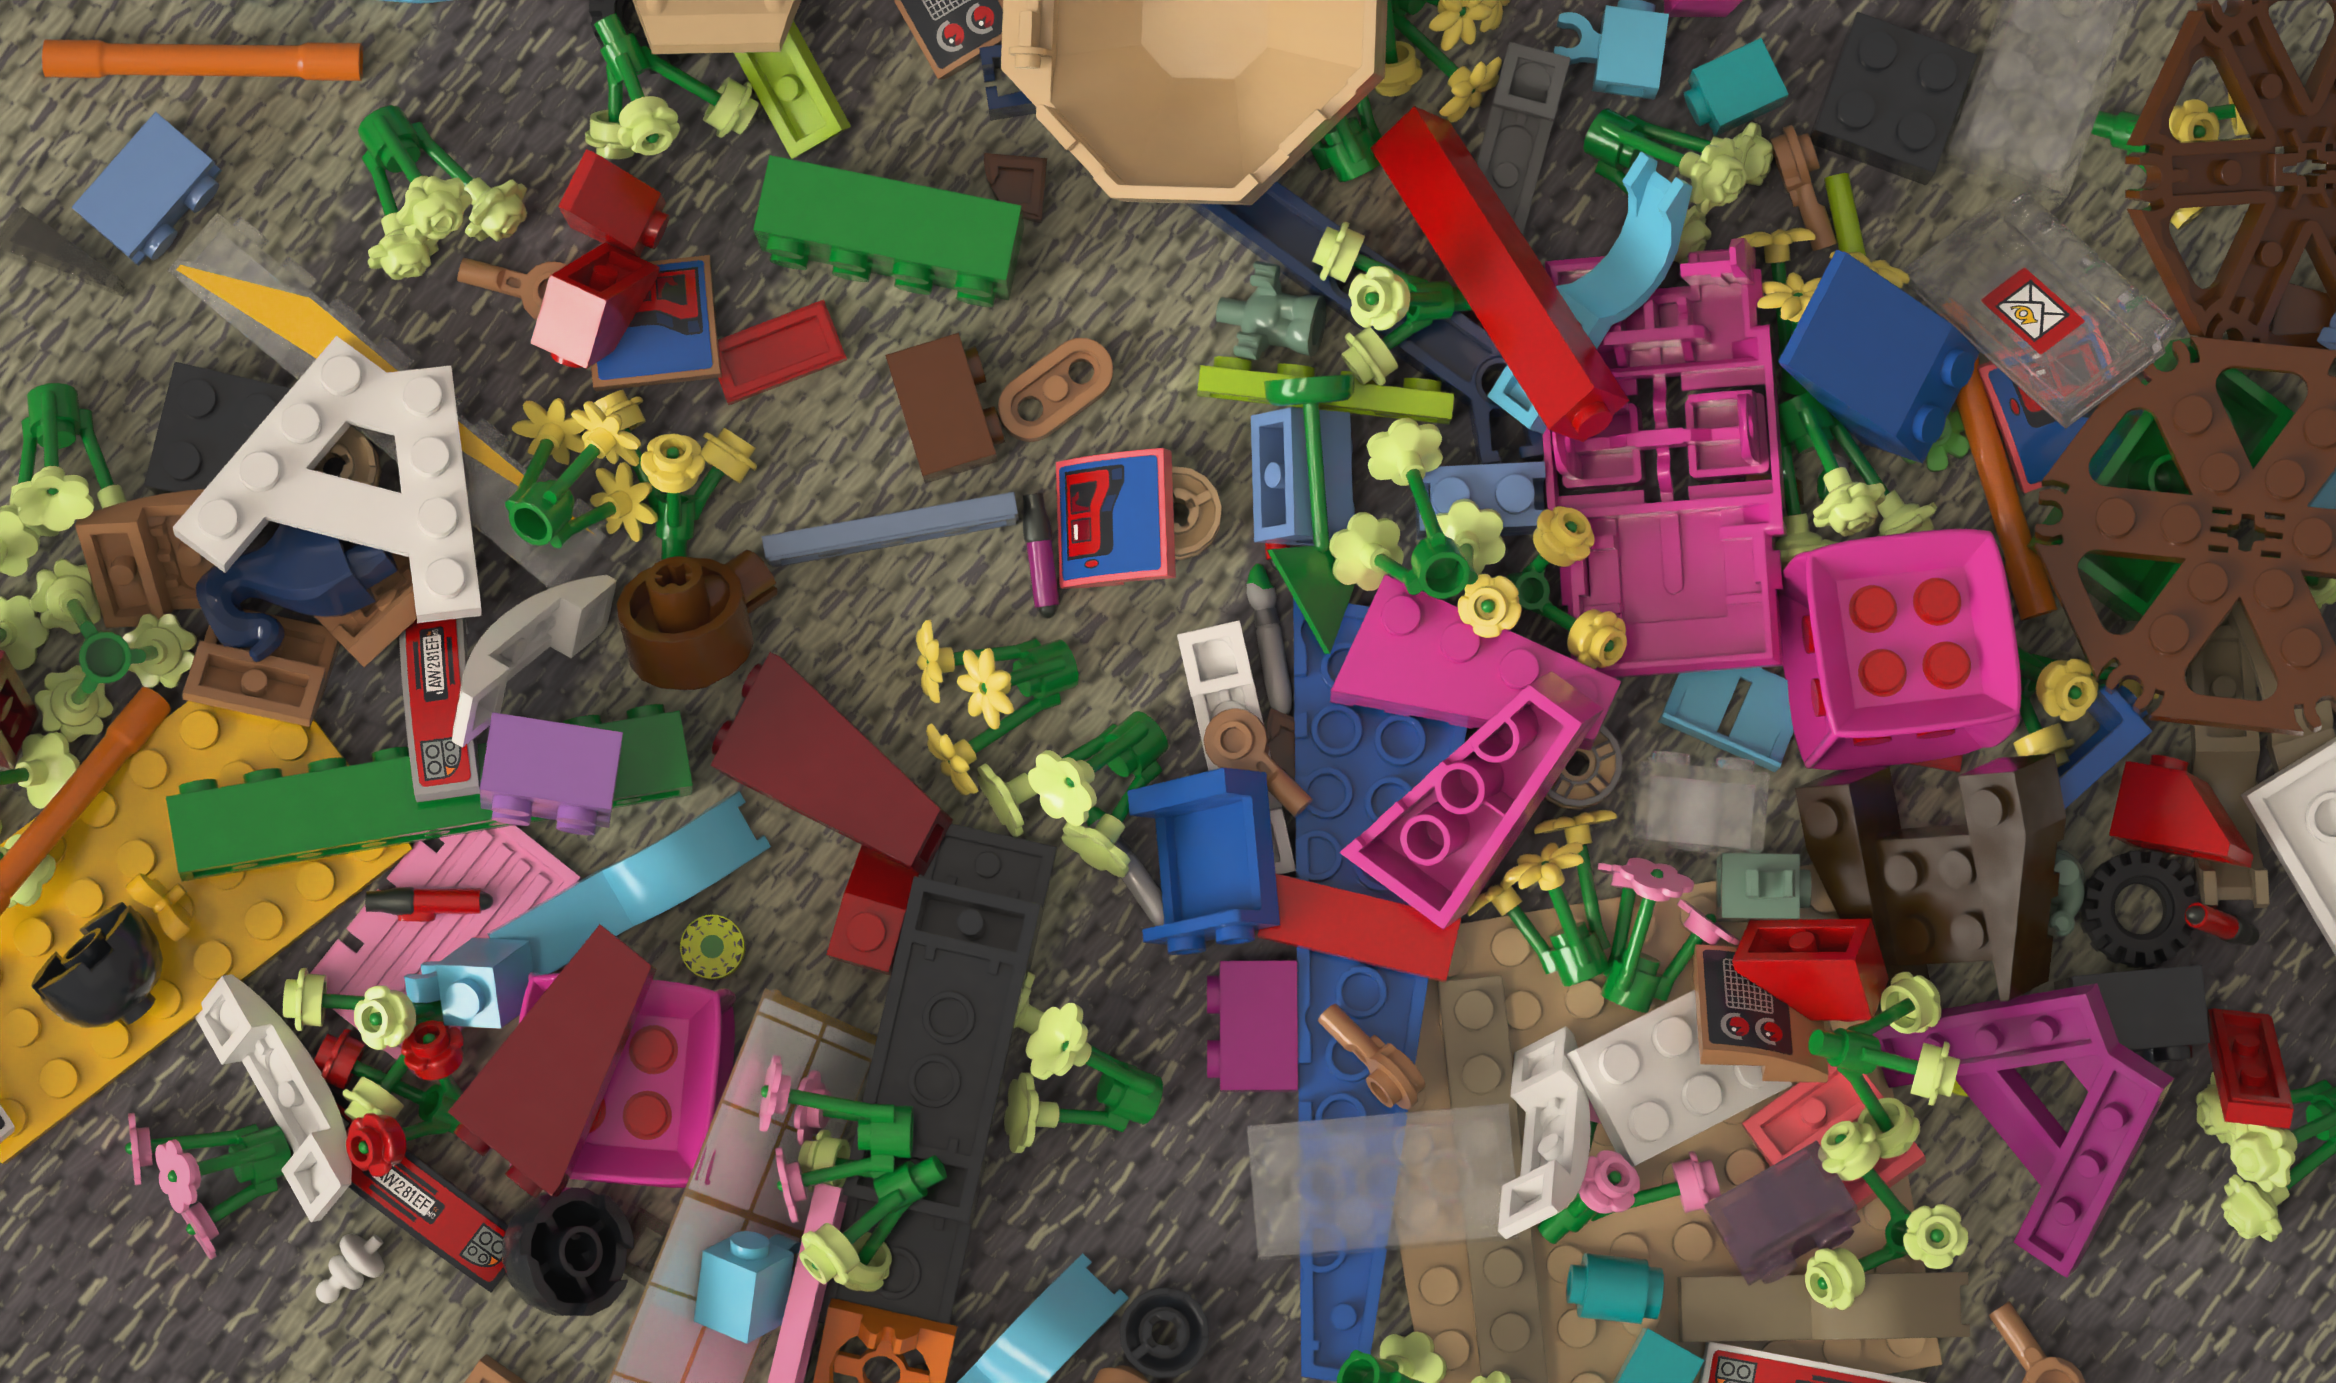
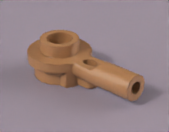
(1795, 159)
(528, 286)
(1241, 742)
(1392, 1074)
(2029, 1353)

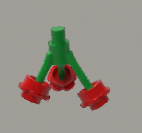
(433, 1054)

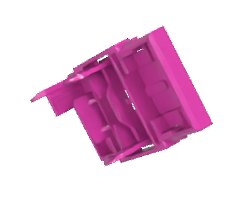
(1700, 571)

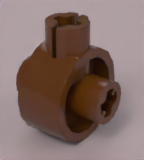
(691, 618)

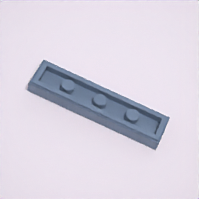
(890, 530)

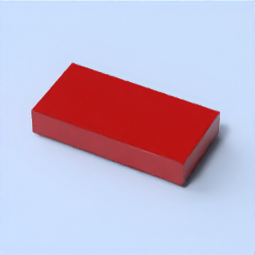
(778, 352)

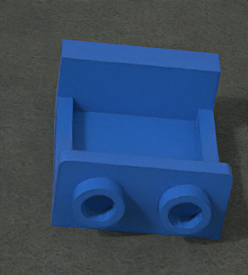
(2117, 735)
(1211, 858)

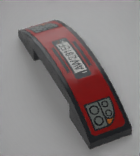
(435, 1213)

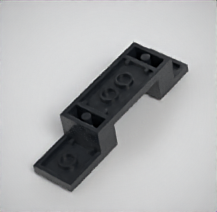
(946, 1051)

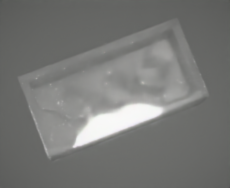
(2037, 93)
(1380, 1181)

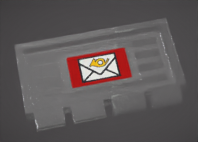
(2041, 306)

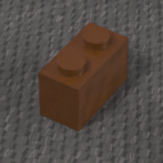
(944, 408)

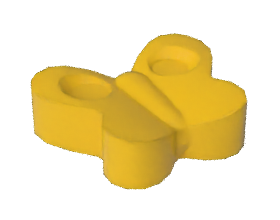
(164, 904)

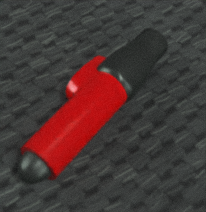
(424, 904)
(2226, 926)

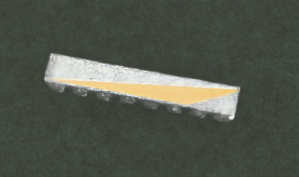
(294, 326)

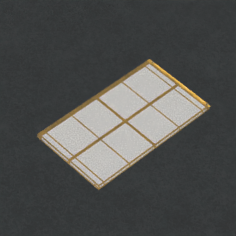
(738, 1191)

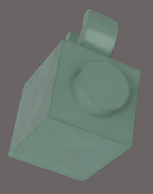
(1760, 887)

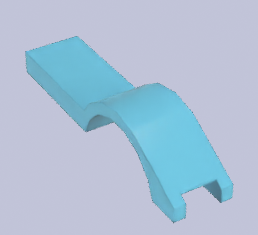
(1623, 277)
(637, 885)
(1049, 1329)

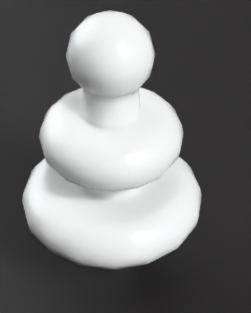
(348, 1270)

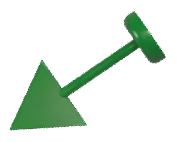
(1309, 568)

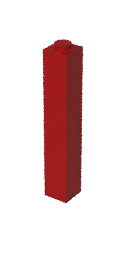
(1499, 275)

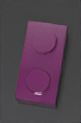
(1256, 1026)

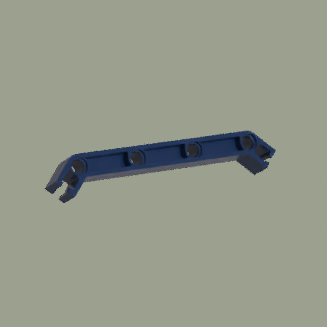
(1287, 234)

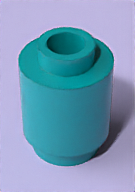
(1615, 1288)

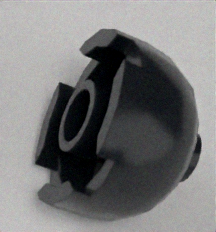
(104, 972)
(568, 1252)

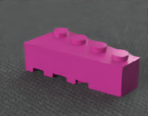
(1429, 664)
(1467, 813)

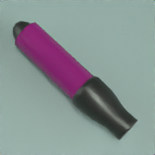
(1038, 538)

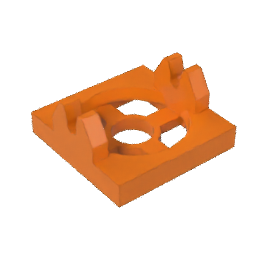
(884, 1335)

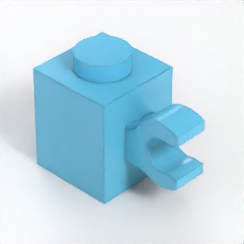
(1626, 50)
(476, 983)
(745, 1284)

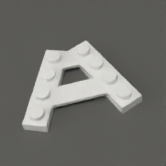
(277, 483)

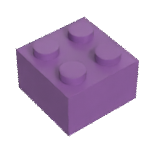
(550, 773)

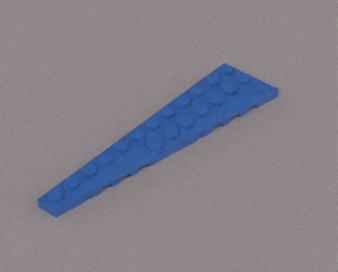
(1354, 770)

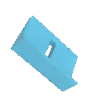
(1762, 723)

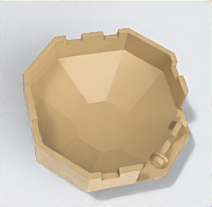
(1192, 91)

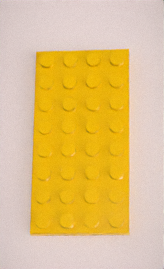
(235, 922)

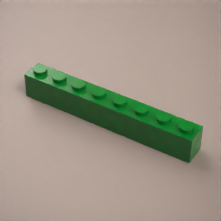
(374, 803)

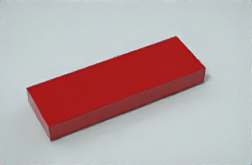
(1361, 929)
(2249, 1068)

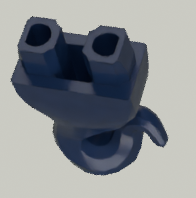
(293, 571)

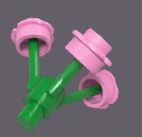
(1614, 1187)

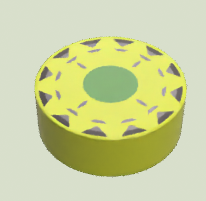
(712, 947)

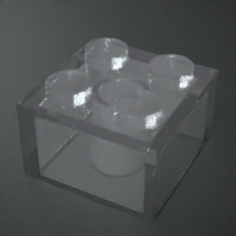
(1696, 806)

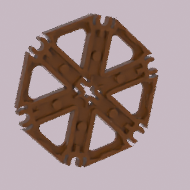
(2243, 171)
(2179, 528)

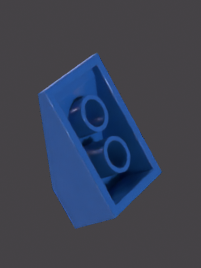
(1878, 359)

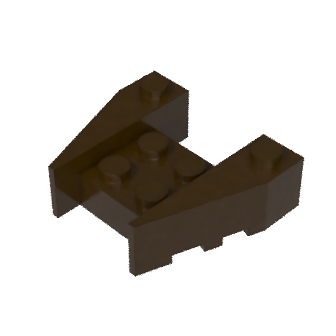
(1948, 888)

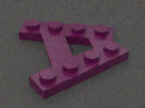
(2074, 1169)

